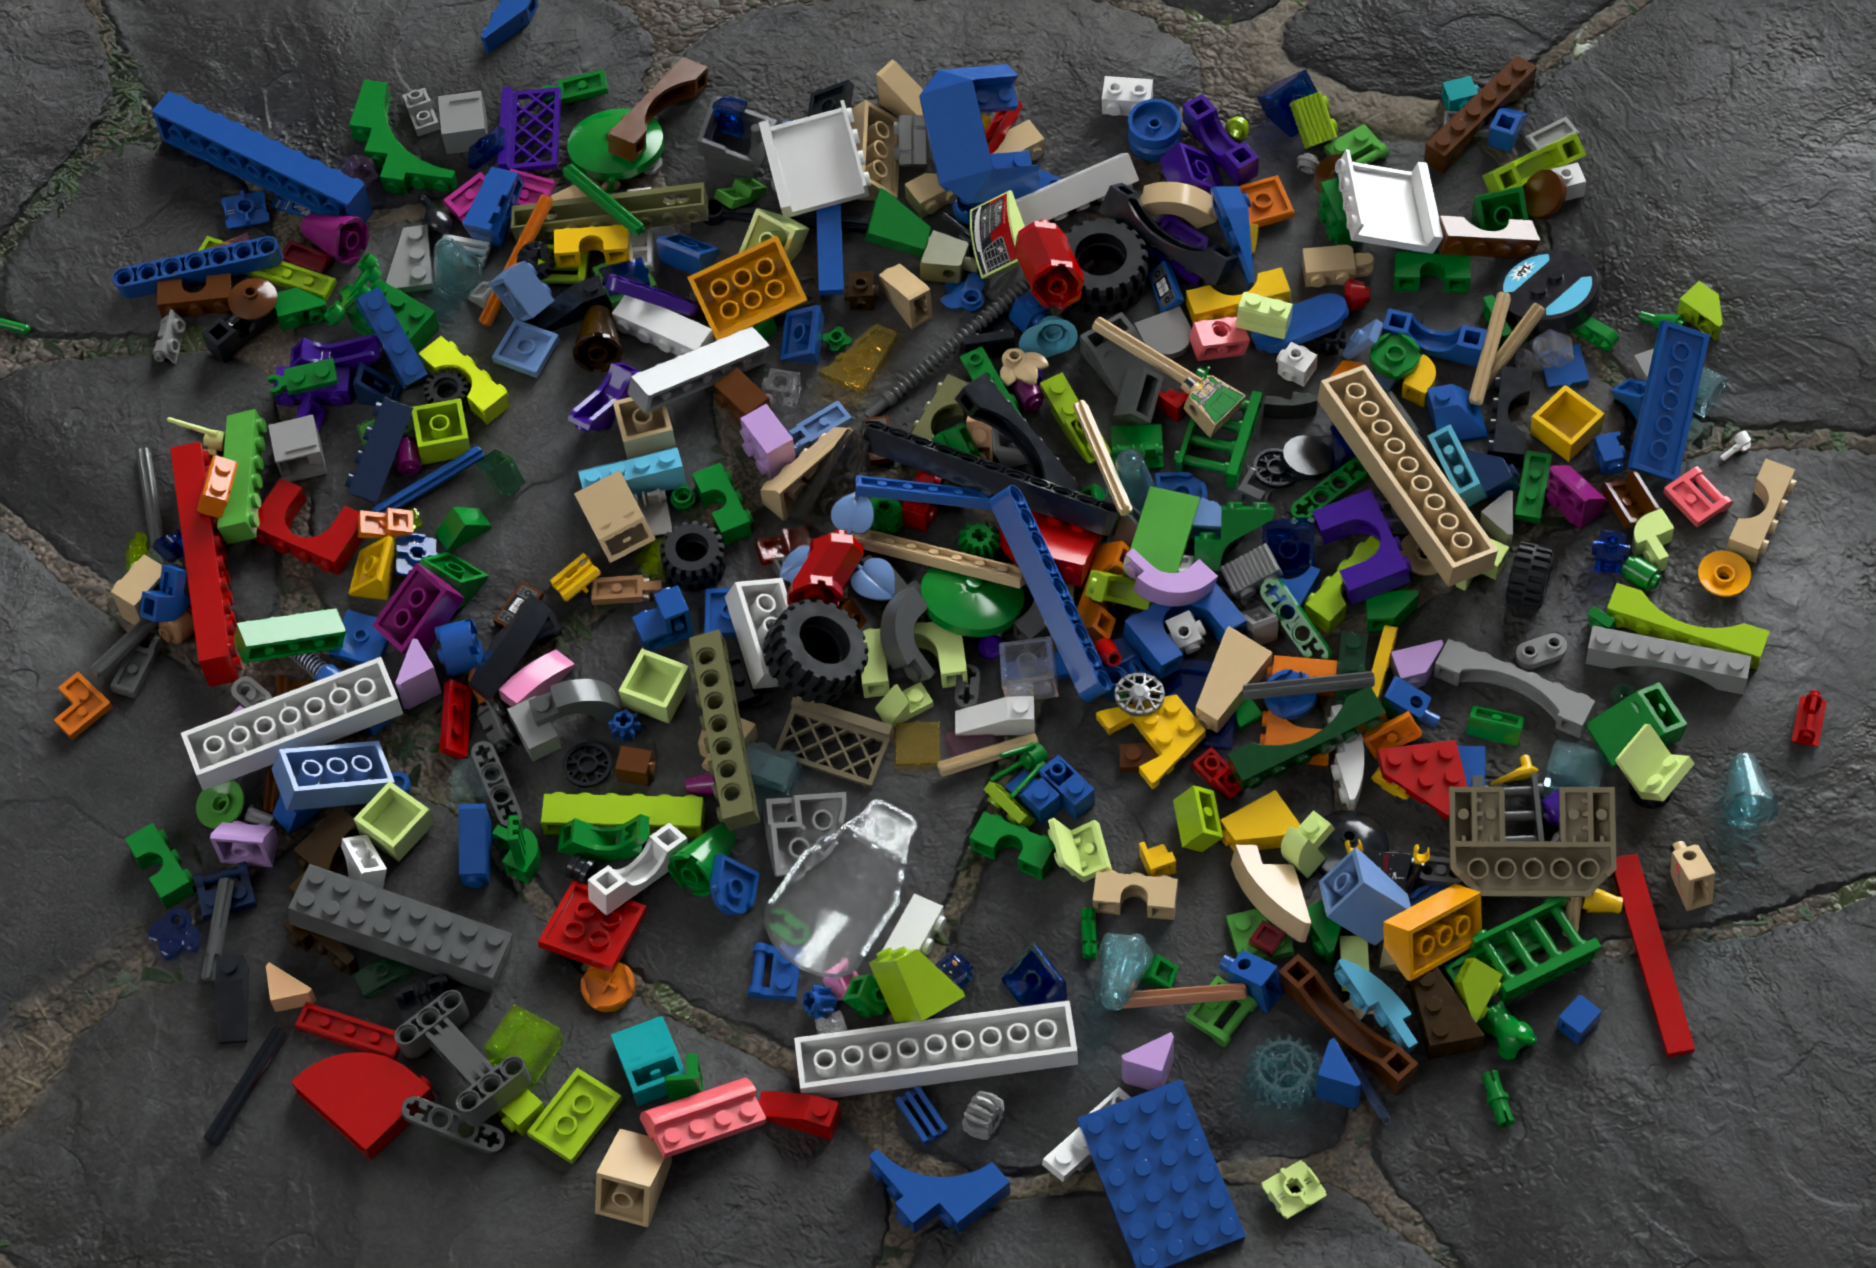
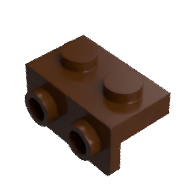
(1629, 499)

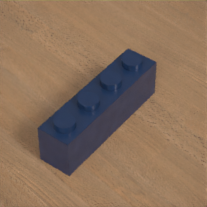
(379, 451)

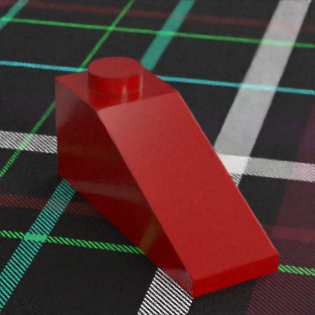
(801, 1112)

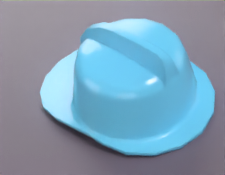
(1049, 337)

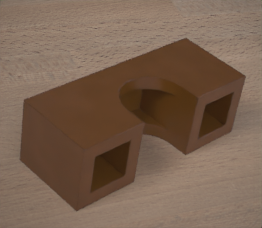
(210, 300)

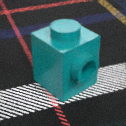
(1458, 93)

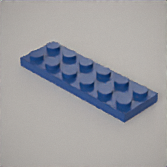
(1668, 401)

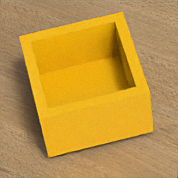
(1566, 423)

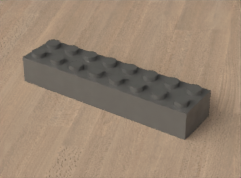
(400, 928)

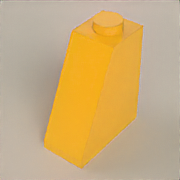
(1259, 823)

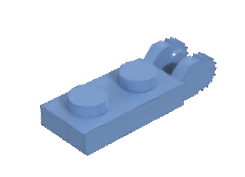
(819, 423)

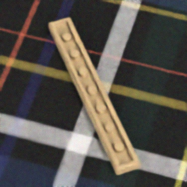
(941, 558)

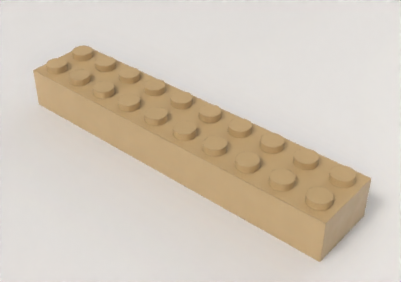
(1407, 475)

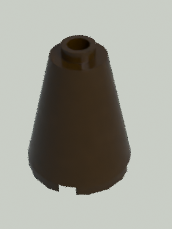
(597, 341)

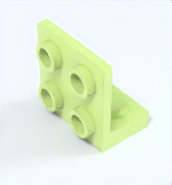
(1651, 766)

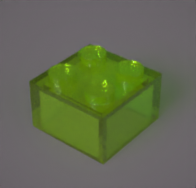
(526, 1037)

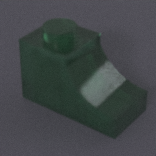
(501, 472)

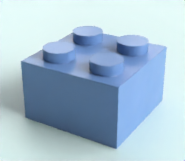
(521, 291)

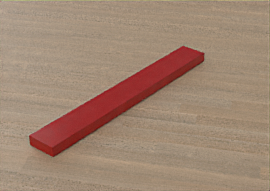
(1652, 957)

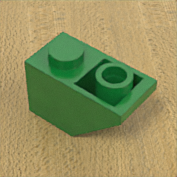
(299, 308)
(1389, 608)
(1323, 932)

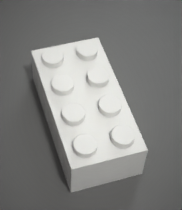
(753, 611)

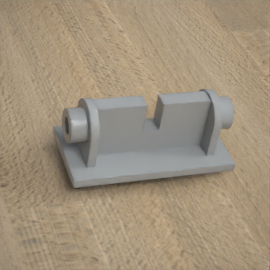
(171, 336)

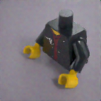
(1398, 866)

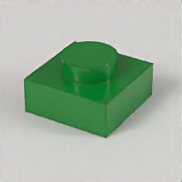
(1599, 618)

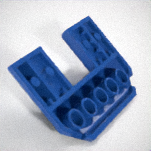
(958, 139)

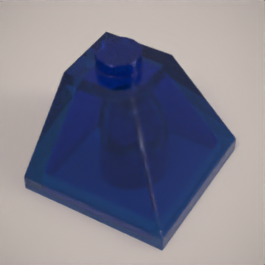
(1277, 97)
(1291, 543)

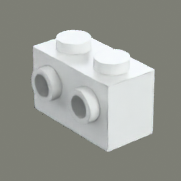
(1123, 93)

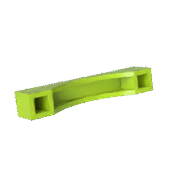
(1635, 612)

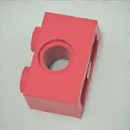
(1218, 339)

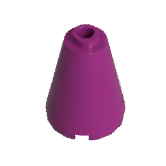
(337, 235)

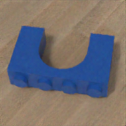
(1149, 640)

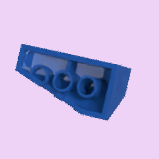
(1233, 216)

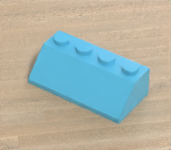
(642, 473)

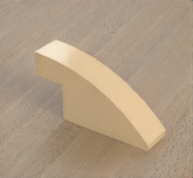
(1272, 890)

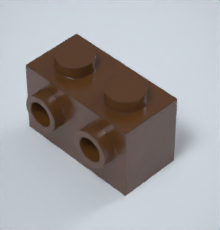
(739, 394)

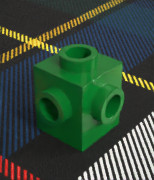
(887, 515)
(865, 996)

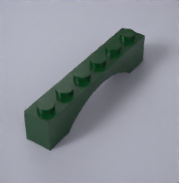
(1259, 762)

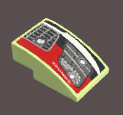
(994, 234)

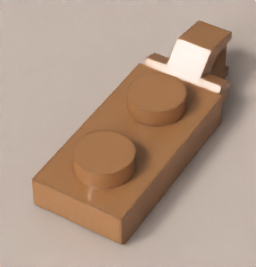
(623, 589)

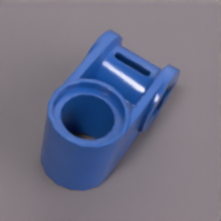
(1129, 665)

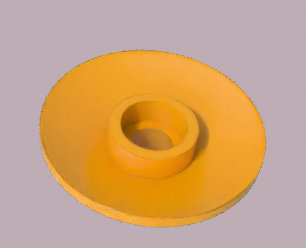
(1727, 565)

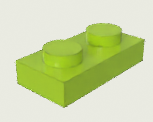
(1016, 812)

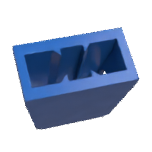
(1259, 976)

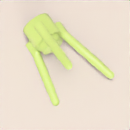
(213, 438)

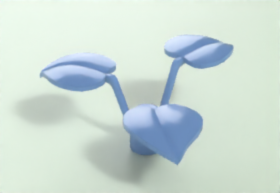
(876, 576)

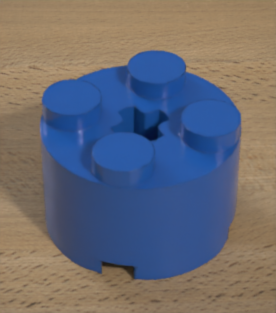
(459, 647)

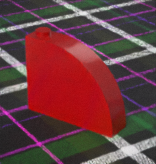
(1069, 545)
(362, 1096)

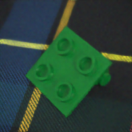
(1143, 438)

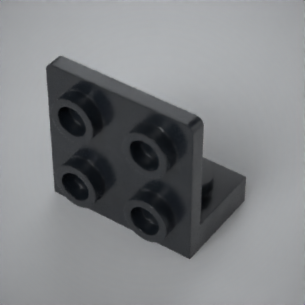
(994, 338)

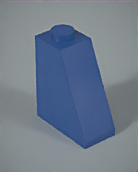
(475, 845)

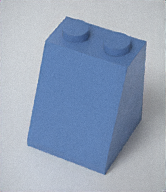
(1361, 896)

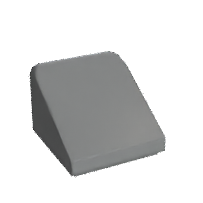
(481, 294)

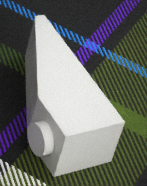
(997, 717)

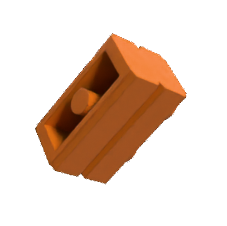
(217, 486)

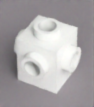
(1296, 363)
(1180, 626)

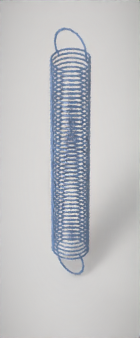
(1371, 1087)

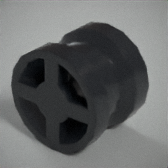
(581, 868)

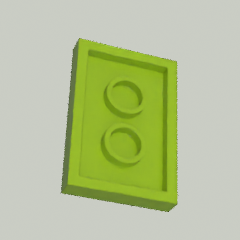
(574, 1115)

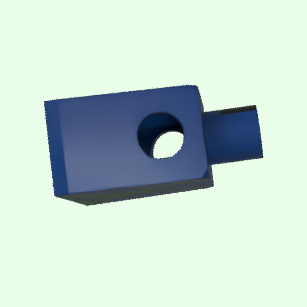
(1405, 697)

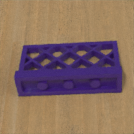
(509, 121)

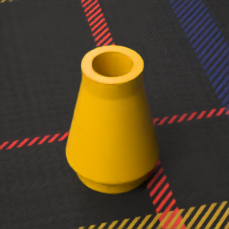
(1602, 902)

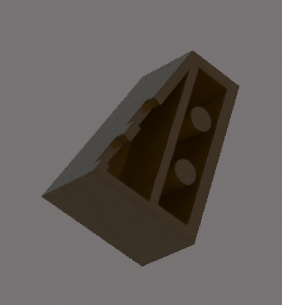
(1442, 1017)

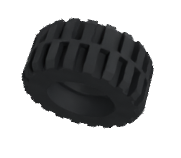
(1113, 242)
(831, 631)

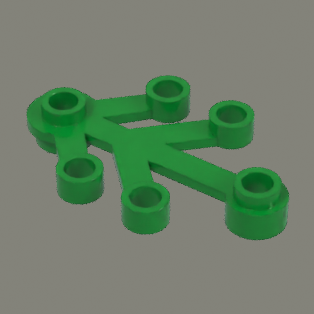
(350, 293)

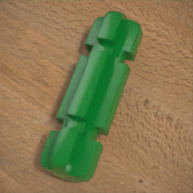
(1088, 931)

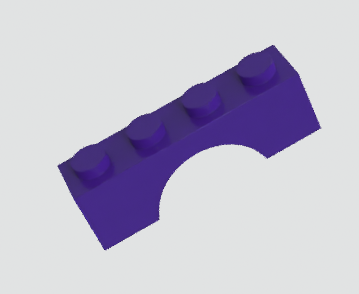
(1204, 123)

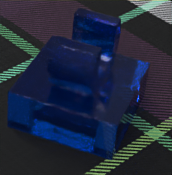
(170, 546)

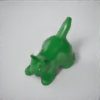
(1510, 1032)

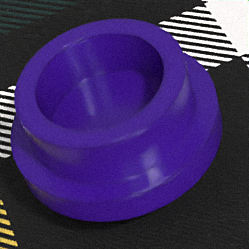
(989, 647)

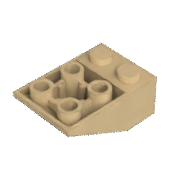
(614, 516)

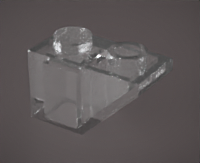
(1545, 352)

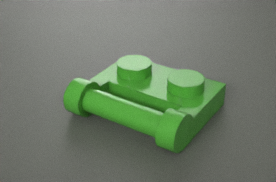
(1359, 142)
(1208, 1014)

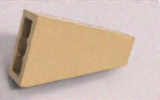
(1235, 664)

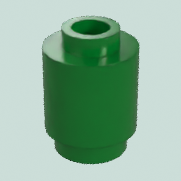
(1641, 573)

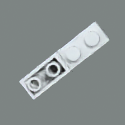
(1348, 766)
(1073, 1152)

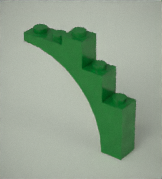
(399, 166)

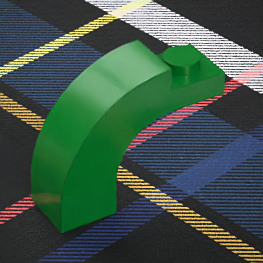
(604, 842)

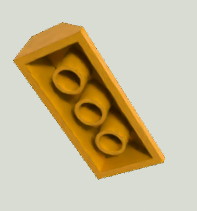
(1433, 930)

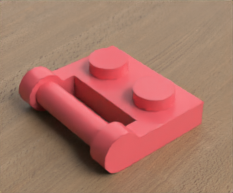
(1693, 501)

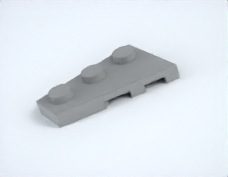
(412, 261)

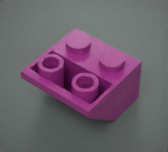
(1573, 495)

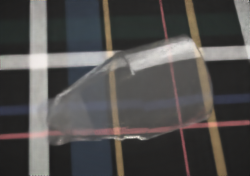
(842, 892)

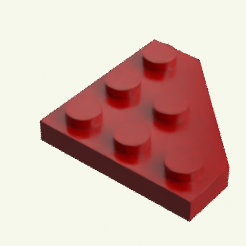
(1424, 771)

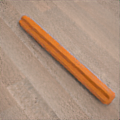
(528, 235)

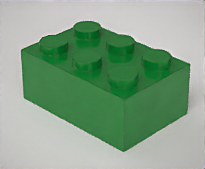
(415, 318)

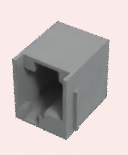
(462, 120)
(297, 449)

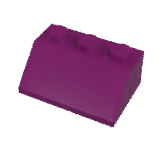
(418, 608)

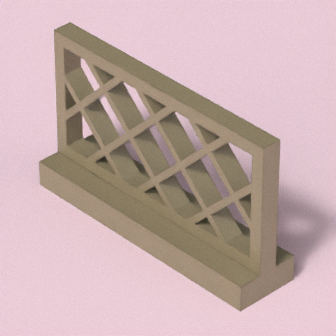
(846, 722)

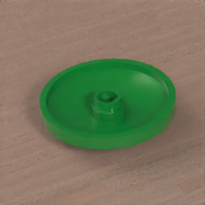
(589, 147)
(970, 604)

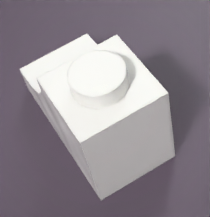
(363, 860)

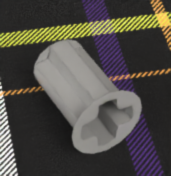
(256, 816)

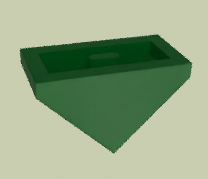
(461, 526)

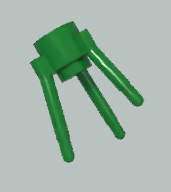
(1033, 757)

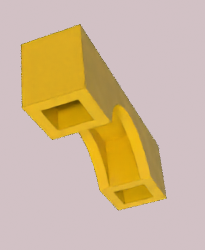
(1209, 304)

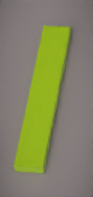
(289, 275)

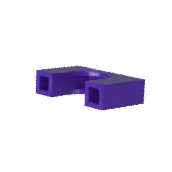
(1364, 516)

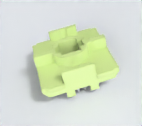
(1295, 1175)

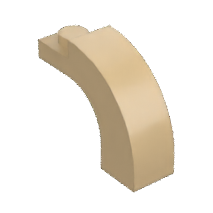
(1179, 200)

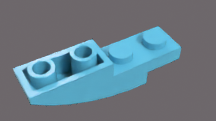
(1372, 993)

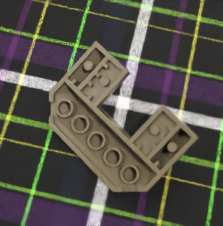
(1533, 868)

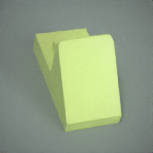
(903, 705)

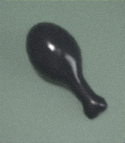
(435, 216)

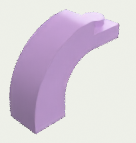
(1169, 588)

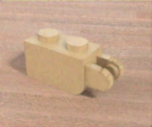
(1334, 265)

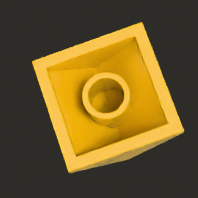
(374, 570)

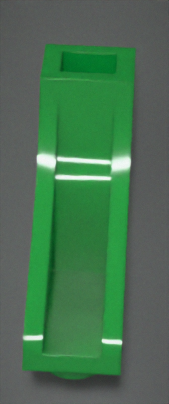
(1235, 522)

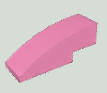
(536, 678)

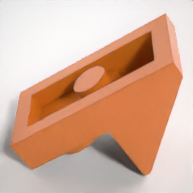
(1392, 733)

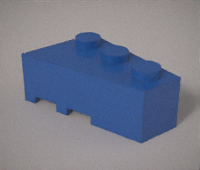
(492, 208)

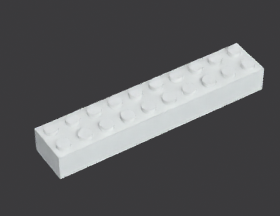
(937, 1050)

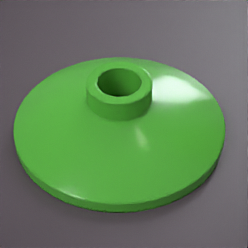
(211, 804)

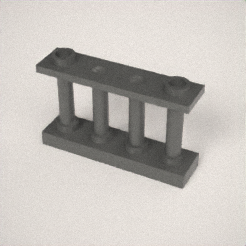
(1536, 792)

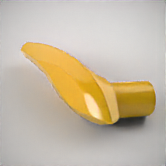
(1520, 773)

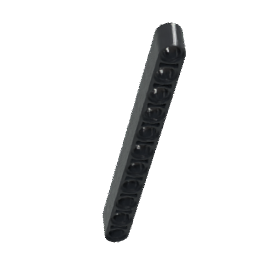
(990, 477)

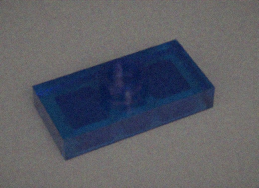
(486, 148)

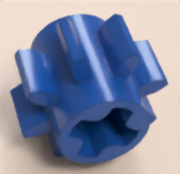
(624, 725)
(819, 1001)

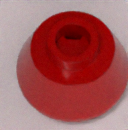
(1356, 294)

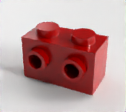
(918, 514)

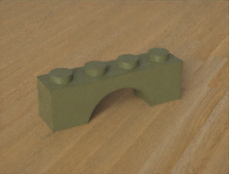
(940, 408)

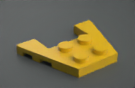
(1169, 731)

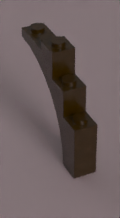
(323, 850)

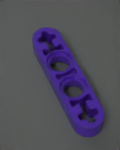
(652, 295)

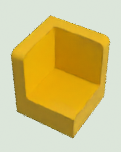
(1157, 860)

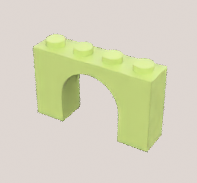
(943, 644)

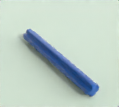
(431, 480)

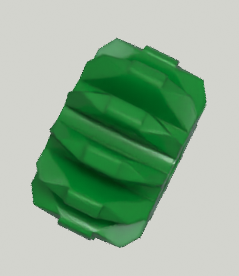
(980, 540)

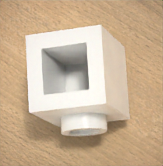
(1573, 179)

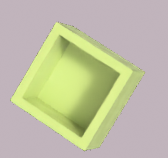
(655, 685)
(394, 821)

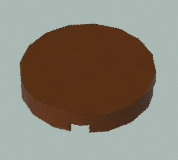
(1544, 194)

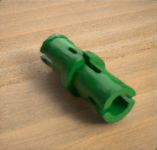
(1497, 1099)

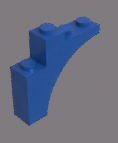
(924, 1197)

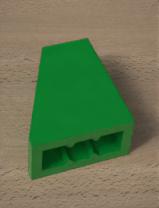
(896, 226)

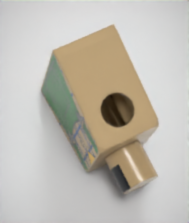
(1211, 402)

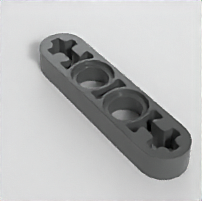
(494, 787)
(451, 1129)

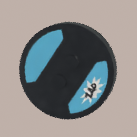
(1555, 280)

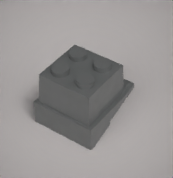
(731, 153)

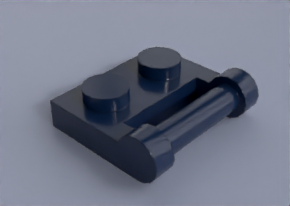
(243, 892)

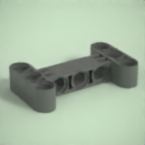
(438, 1028)

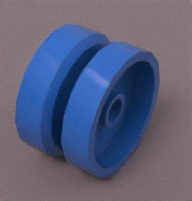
(1153, 129)

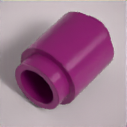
(1027, 395)
(408, 457)

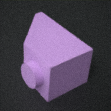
(1416, 662)

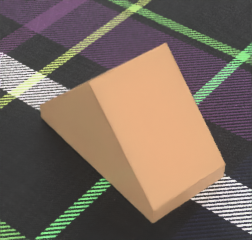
(286, 990)

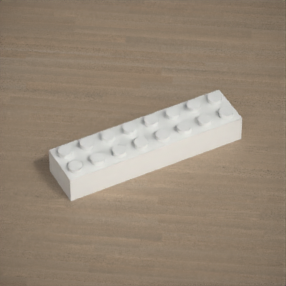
(291, 720)

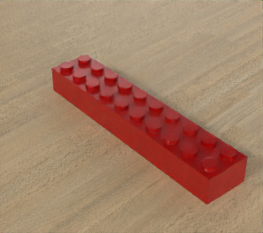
(205, 569)

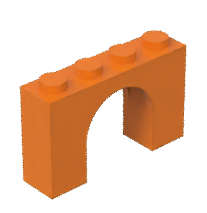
(1280, 730)

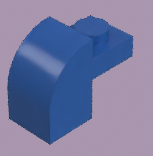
(168, 601)

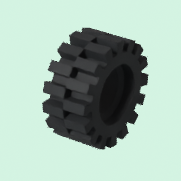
(445, 381)

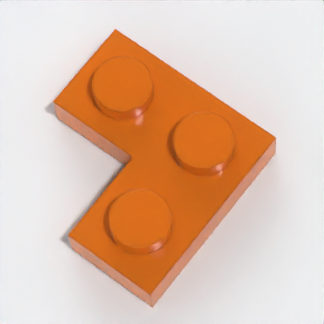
(86, 706)

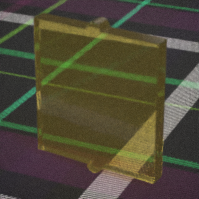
(917, 743)

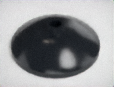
(1351, 824)

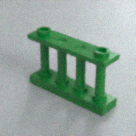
(1237, 449)
(1535, 973)

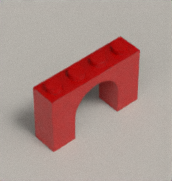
(327, 551)

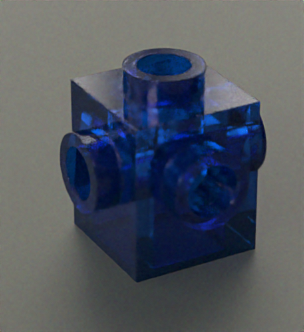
(1610, 551)

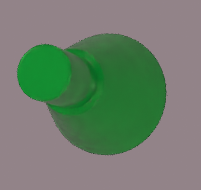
(1655, 319)

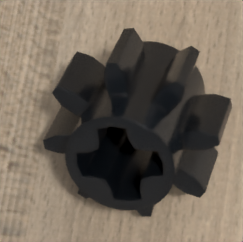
(1331, 342)

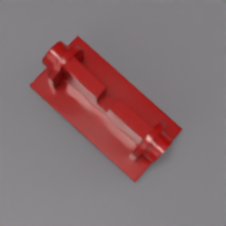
(1809, 719)

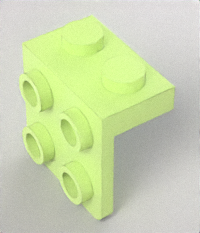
(1080, 849)

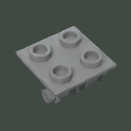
(655, 511)

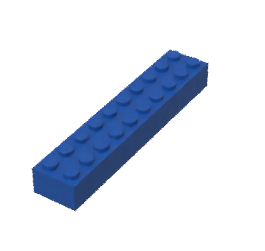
(259, 159)

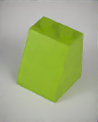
(912, 984)

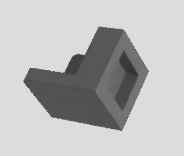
(1252, 490)

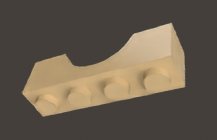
(1750, 534)

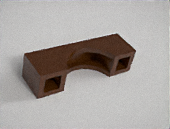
(1467, 240)

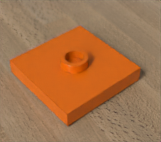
(1267, 201)

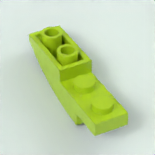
(1062, 400)

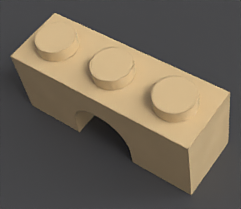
(1114, 888)

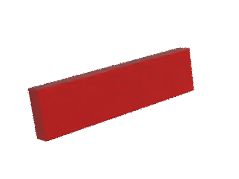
(347, 1030)

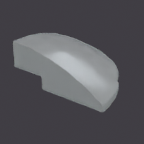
(798, 824)

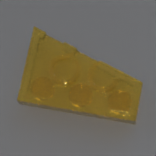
(862, 361)

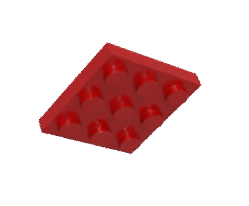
(589, 935)

